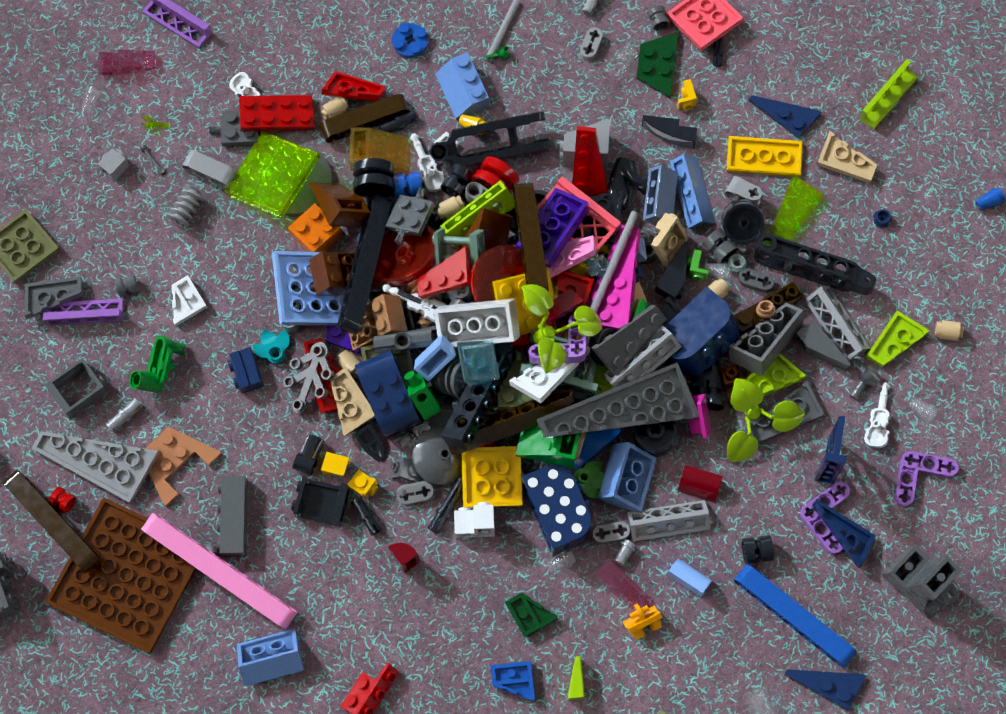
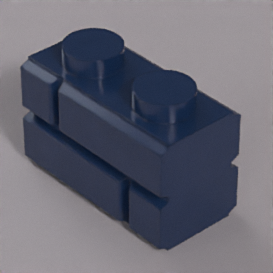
(246, 370)

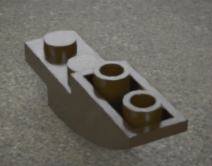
(748, 318)

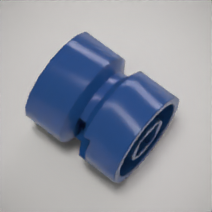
(407, 184)

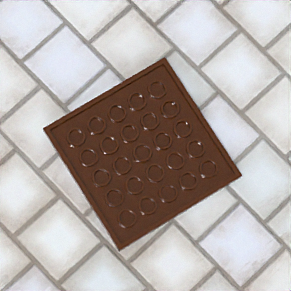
(131, 586)

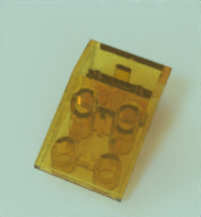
(378, 144)

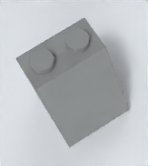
(567, 147)

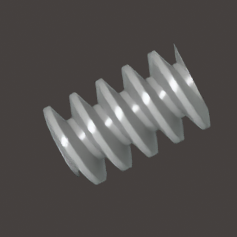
(185, 205)

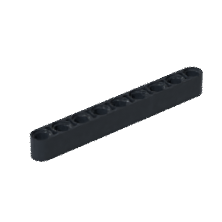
(364, 264)

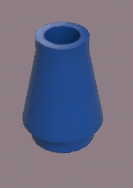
(990, 199)

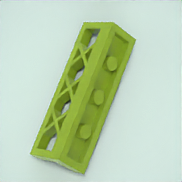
(888, 95)

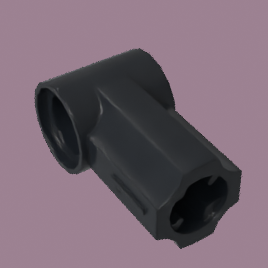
(308, 457)

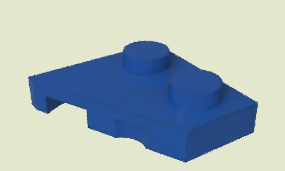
(514, 679)

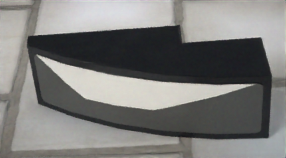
(670, 131)

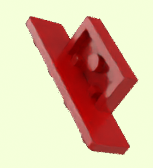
(369, 692)

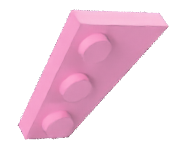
(573, 254)

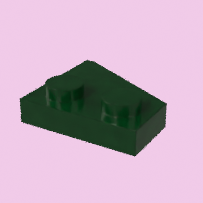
(529, 614)

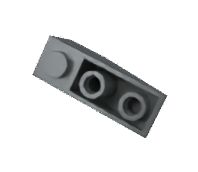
(817, 344)

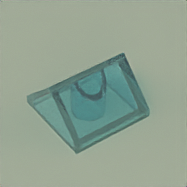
(478, 361)

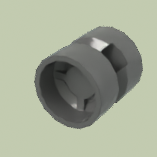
(724, 250)

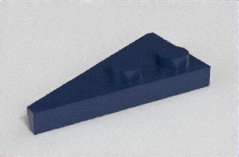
(791, 117)
(850, 535)
(834, 686)

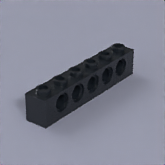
(477, 401)

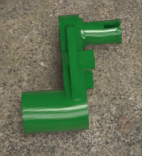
(158, 365)

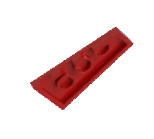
(588, 164)

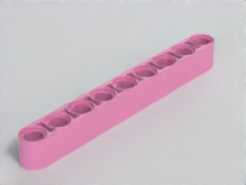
(219, 570)

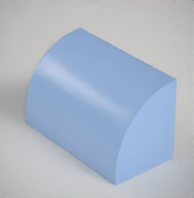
(434, 358)
(689, 577)

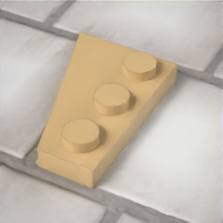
(844, 160)
(351, 403)

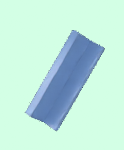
(692, 191)

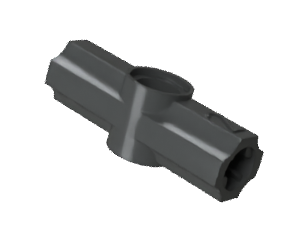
(391, 342)

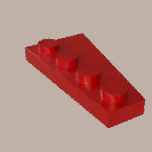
(328, 404)

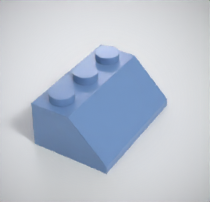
(462, 86)
(627, 477)
(269, 657)

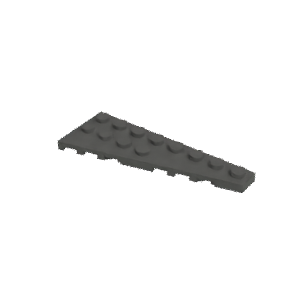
(644, 401)

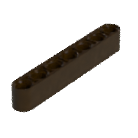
(530, 235)
(518, 419)
(51, 521)

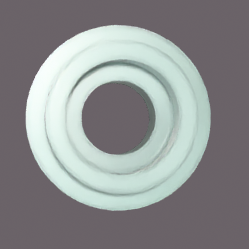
(737, 257)

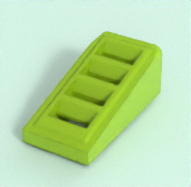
(576, 688)

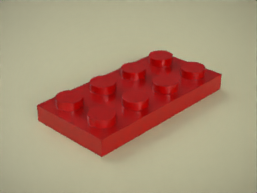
(276, 113)

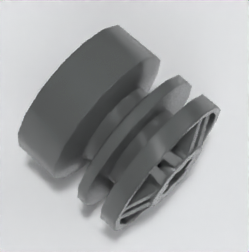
(450, 379)

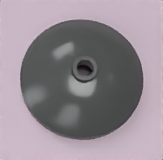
(430, 462)

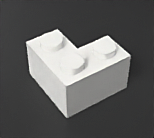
(475, 522)

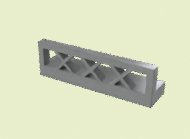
(839, 316)
(646, 361)
(669, 522)

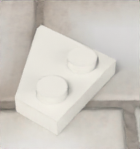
(186, 300)

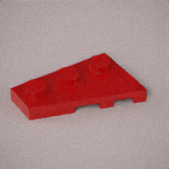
(352, 87)
(579, 284)

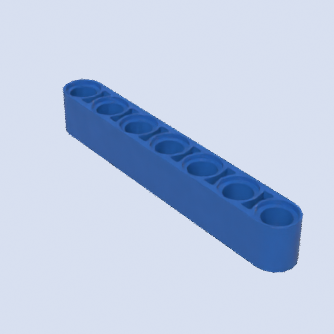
(794, 614)

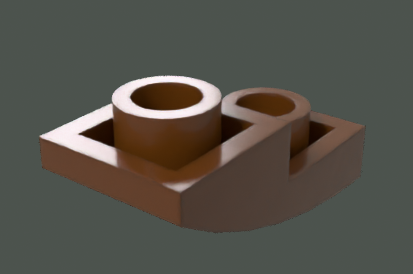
(728, 376)

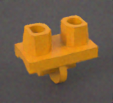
(641, 618)

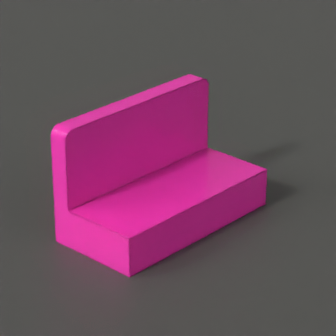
(700, 424)

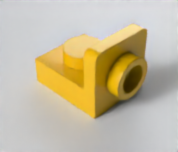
(688, 96)
(363, 484)

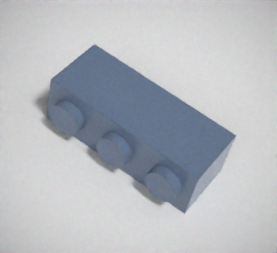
(659, 193)

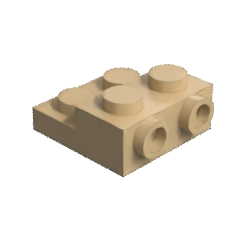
(669, 238)

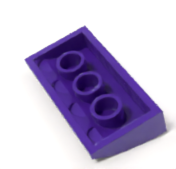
(558, 222)

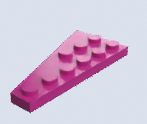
(619, 295)

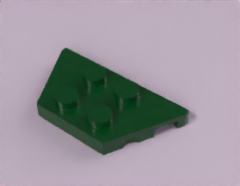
(657, 63)

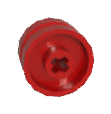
(493, 171)

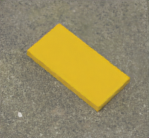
(764, 156)

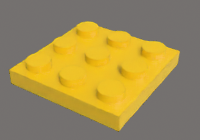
(511, 289)
(492, 476)

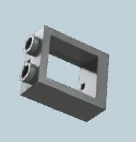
(66, 376)

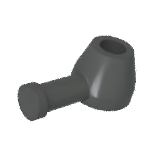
(869, 377)

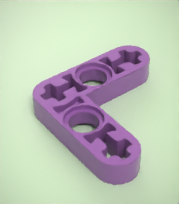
(569, 347)
(912, 470)
(811, 523)

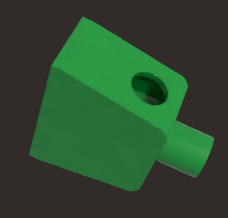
(419, 389)

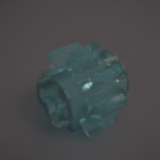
(597, 265)

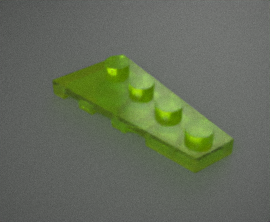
(795, 208)

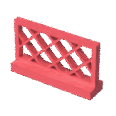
(596, 212)

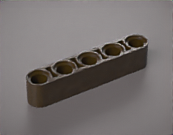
(364, 117)

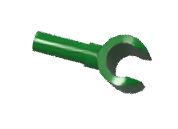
(502, 54)

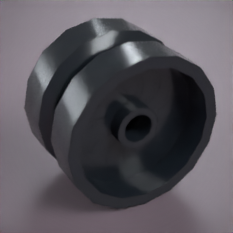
(373, 176)
(742, 232)
(658, 443)

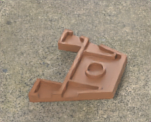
(175, 451)

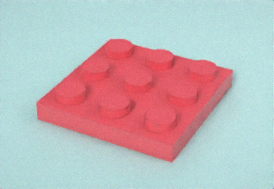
(704, 20)

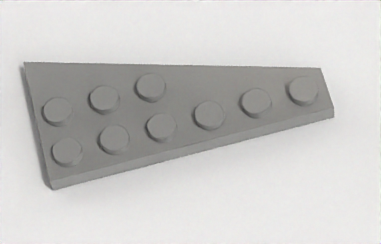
(108, 465)

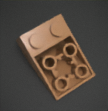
(382, 317)

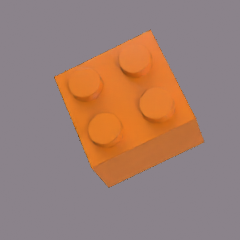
(313, 231)

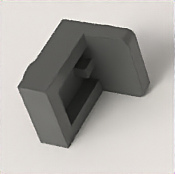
(404, 469)

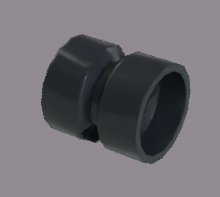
(458, 178)
(764, 549)

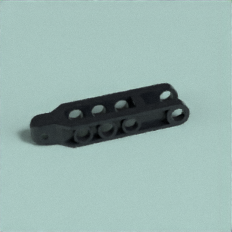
(447, 149)
(785, 255)

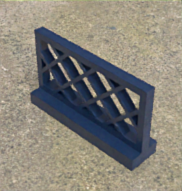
(832, 462)

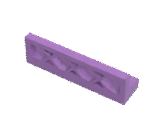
(185, 18)
(85, 315)

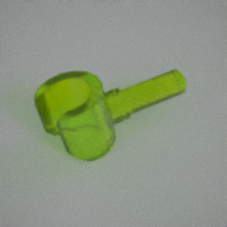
(151, 123)

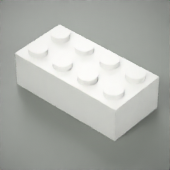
(478, 321)

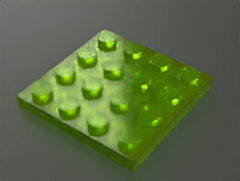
(272, 174)

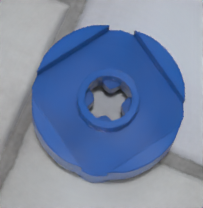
(406, 31)

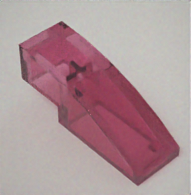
(125, 62)
(622, 586)

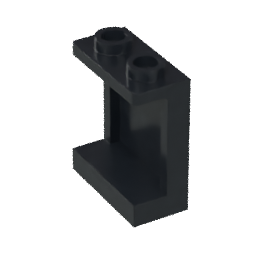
(320, 502)

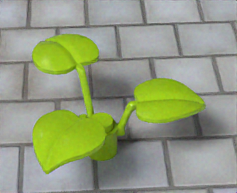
(550, 352)
(746, 398)

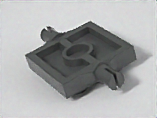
(231, 131)
(410, 215)

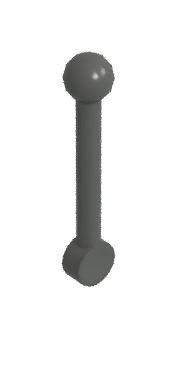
(161, 170)

